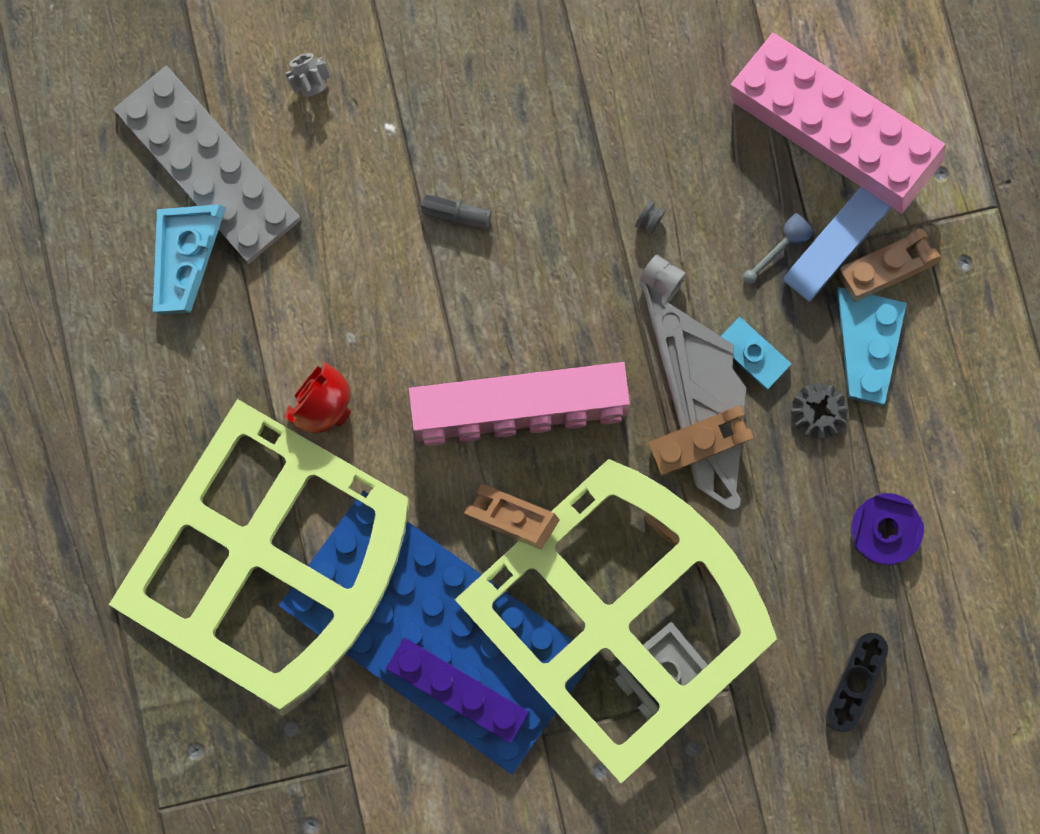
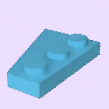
(181, 254)
(870, 344)

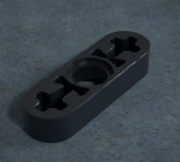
(875, 661)

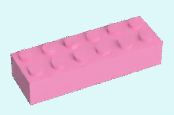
(838, 122)
(519, 403)

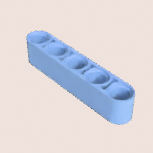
(835, 244)

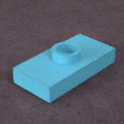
(755, 354)

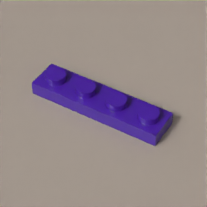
(457, 690)

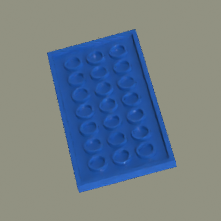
(424, 610)

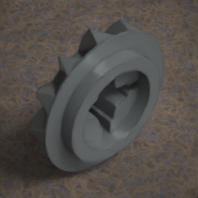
(803, 415)

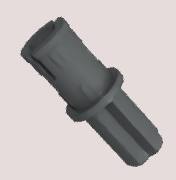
(456, 212)

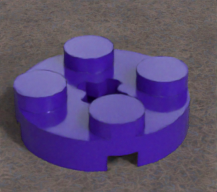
(869, 540)

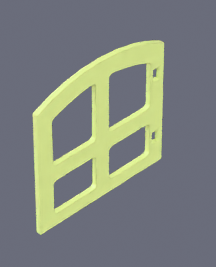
(253, 548)
(609, 624)

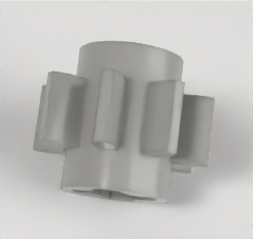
(308, 74)

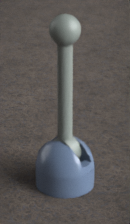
(795, 231)

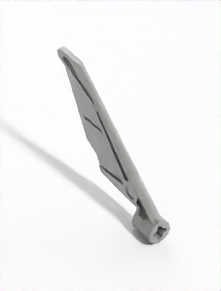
(697, 372)

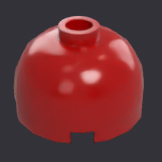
(321, 401)

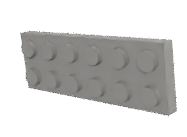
(207, 163)

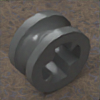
(650, 218)

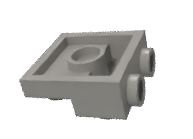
(674, 655)

